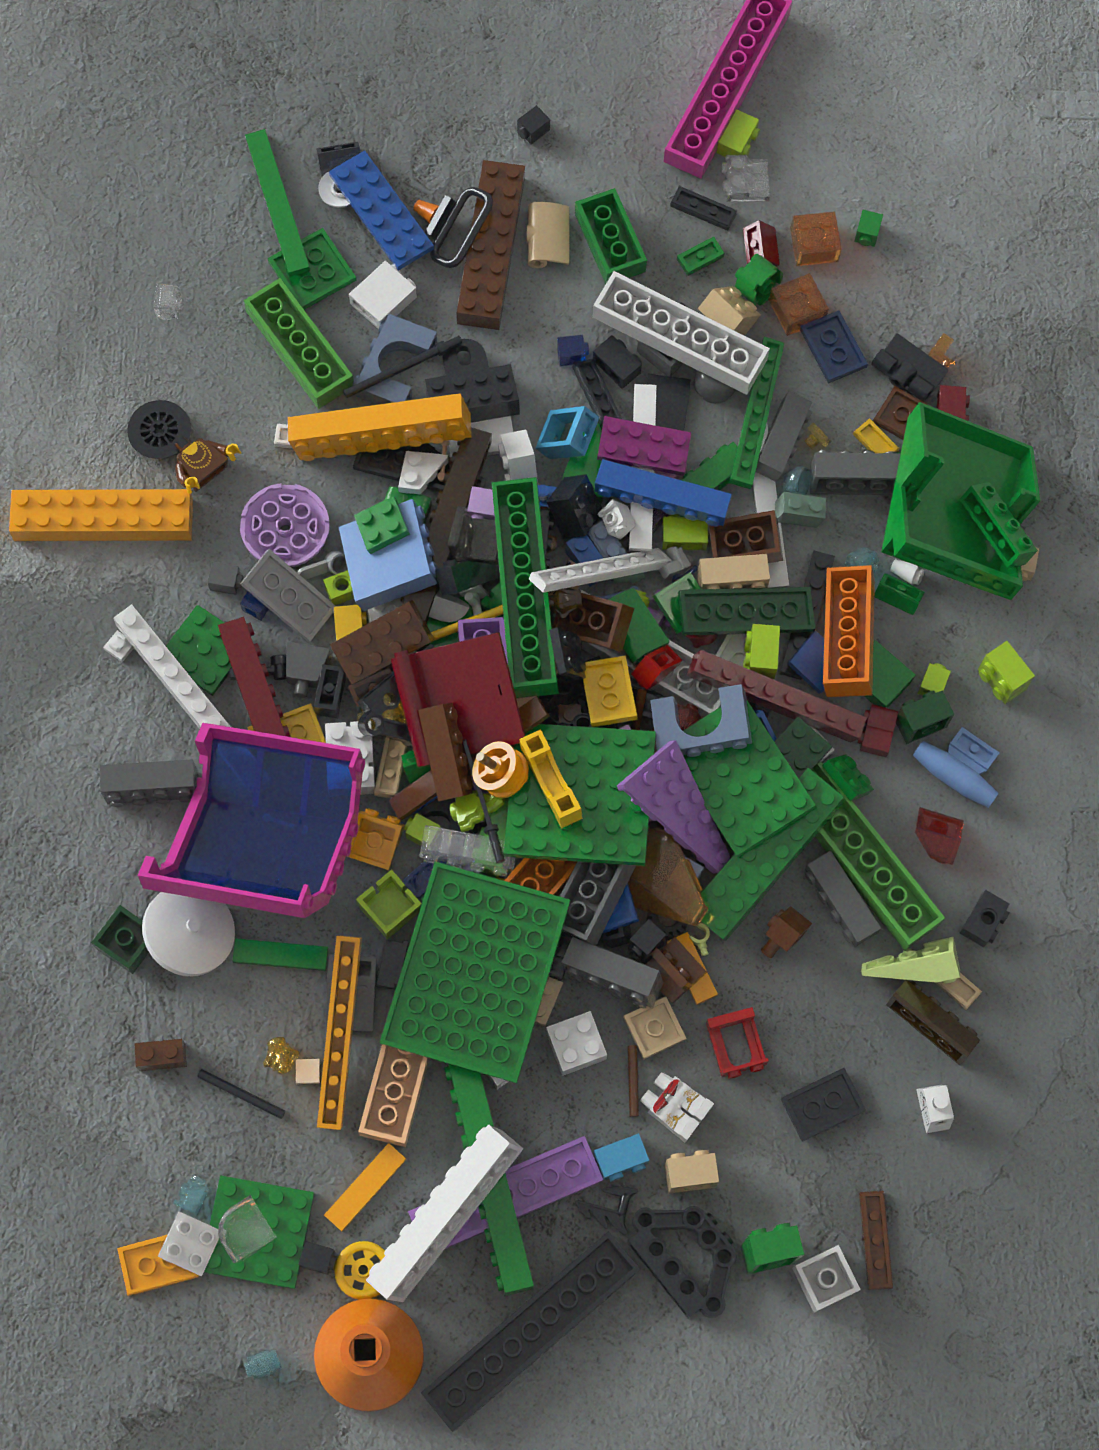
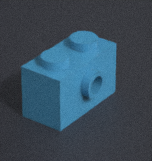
(621, 1157)

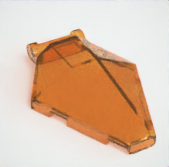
(667, 881)

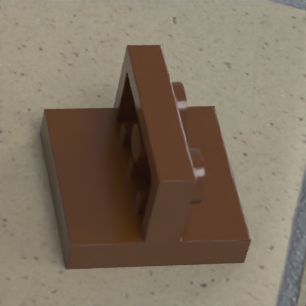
(677, 969)

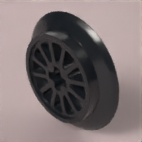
(145, 413)

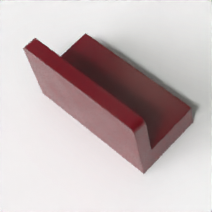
(761, 239)

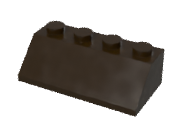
(933, 1022)

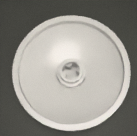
(188, 933)

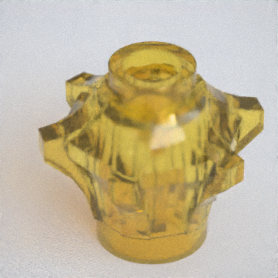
(280, 1055)

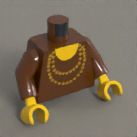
(201, 461)

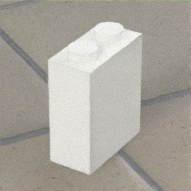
(383, 294)

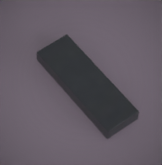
(703, 208)

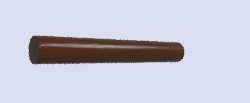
(639, 705)
(633, 1081)

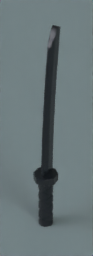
(490, 829)

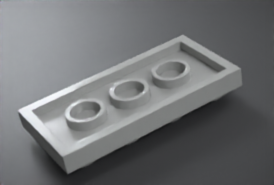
(288, 595)

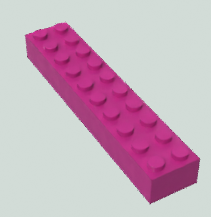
(726, 84)

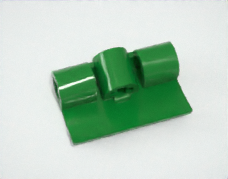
(644, 631)

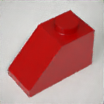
(656, 667)

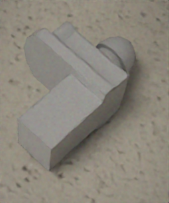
(679, 564)

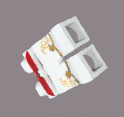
(672, 1104)

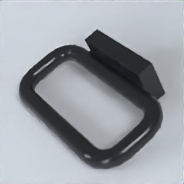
(445, 218)

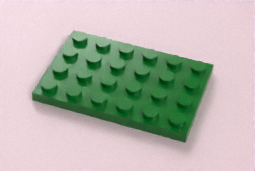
(748, 788)

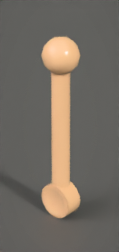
(440, 476)

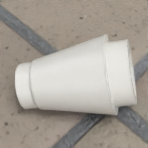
(907, 571)

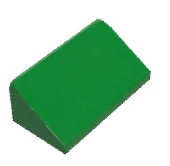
(898, 594)

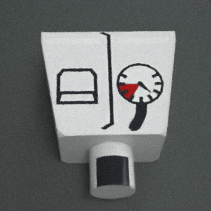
(935, 1108)

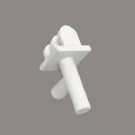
(473, 597)

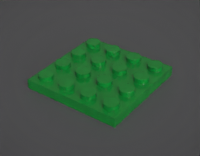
(287, 1214)

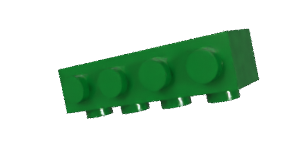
(998, 525)

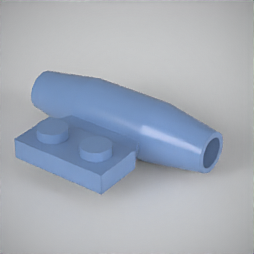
(961, 766)

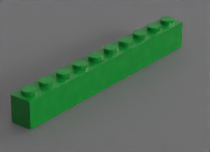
(497, 1206)

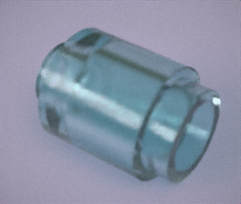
(262, 1364)

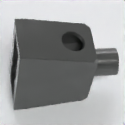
(305, 666)

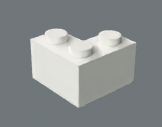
(517, 455)

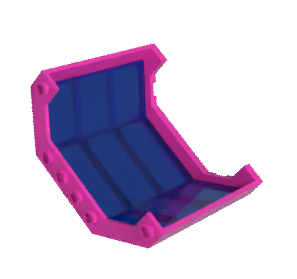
(264, 823)

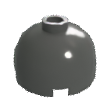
(712, 389)

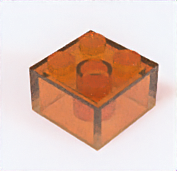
(815, 238)
(797, 303)

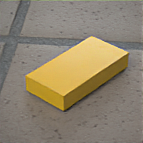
(874, 438)

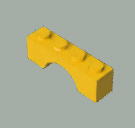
(550, 779)

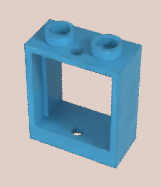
(576, 444)

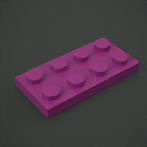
(644, 445)

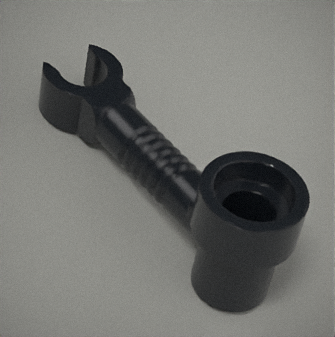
(277, 668)

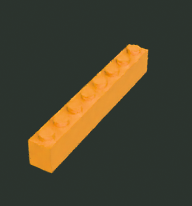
(339, 1032)

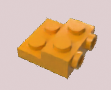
(376, 838)

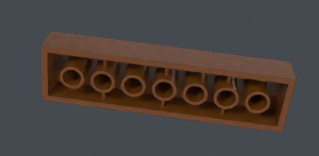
(491, 252)

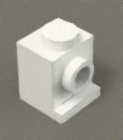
(617, 519)

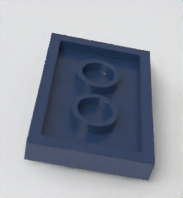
(833, 346)

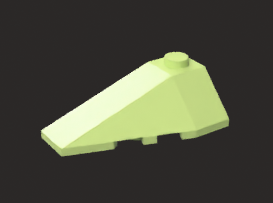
(932, 964)

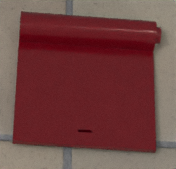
(468, 677)

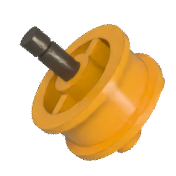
(500, 769)

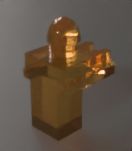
(940, 348)

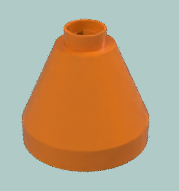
(370, 1383)

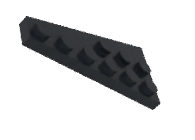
(389, 464)

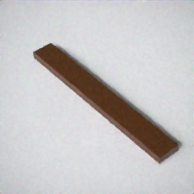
(424, 789)

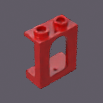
(745, 1017)

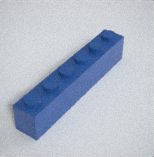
(662, 492)

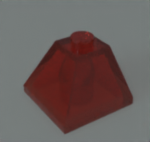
(939, 835)

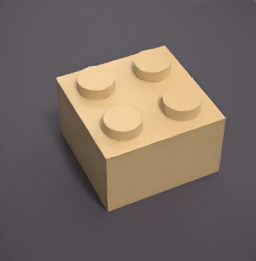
(730, 309)
(691, 1172)

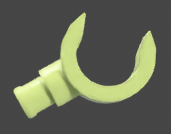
(702, 945)

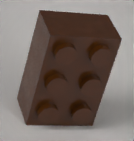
(748, 536)
(598, 622)

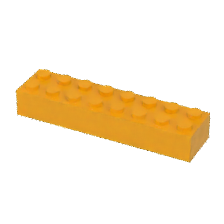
(379, 427)
(101, 515)

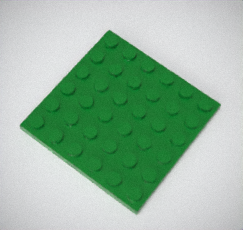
(592, 767)

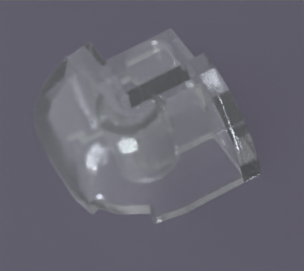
(244, 1230)

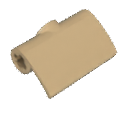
(547, 234)

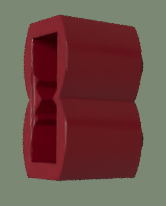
(878, 730)

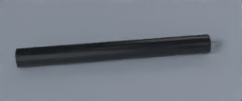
(240, 1093)

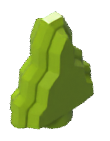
(469, 811)

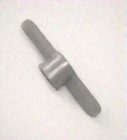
(324, 566)

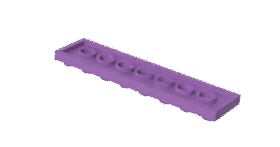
(540, 1183)

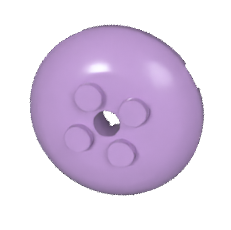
(282, 506)

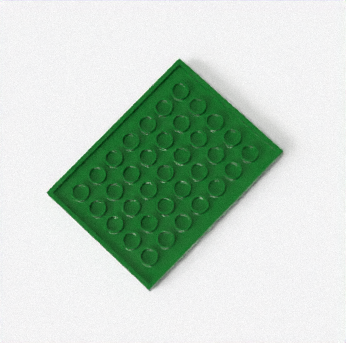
(475, 972)

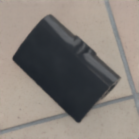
(909, 367)

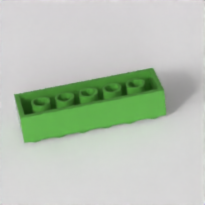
(299, 343)

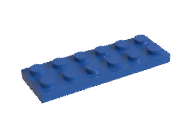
(381, 210)

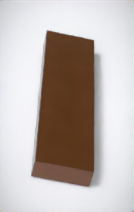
(876, 1240)

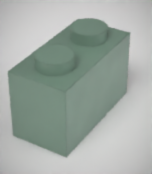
(800, 509)

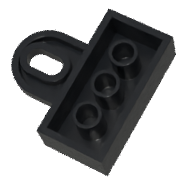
(486, 390)

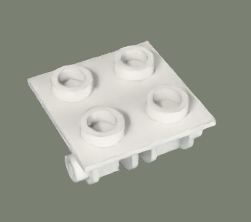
(189, 1243)

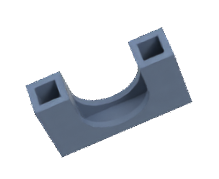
(394, 336)
(731, 732)

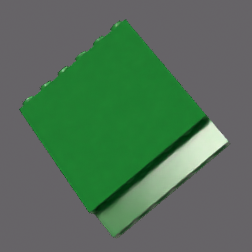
(935, 469)

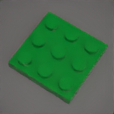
(326, 274)
(201, 650)

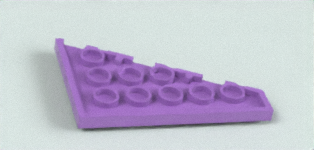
(671, 796)

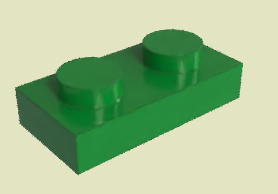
(700, 256)

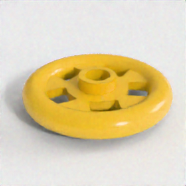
(346, 1258)

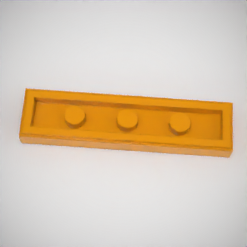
(365, 1187)

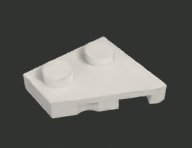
(419, 470)

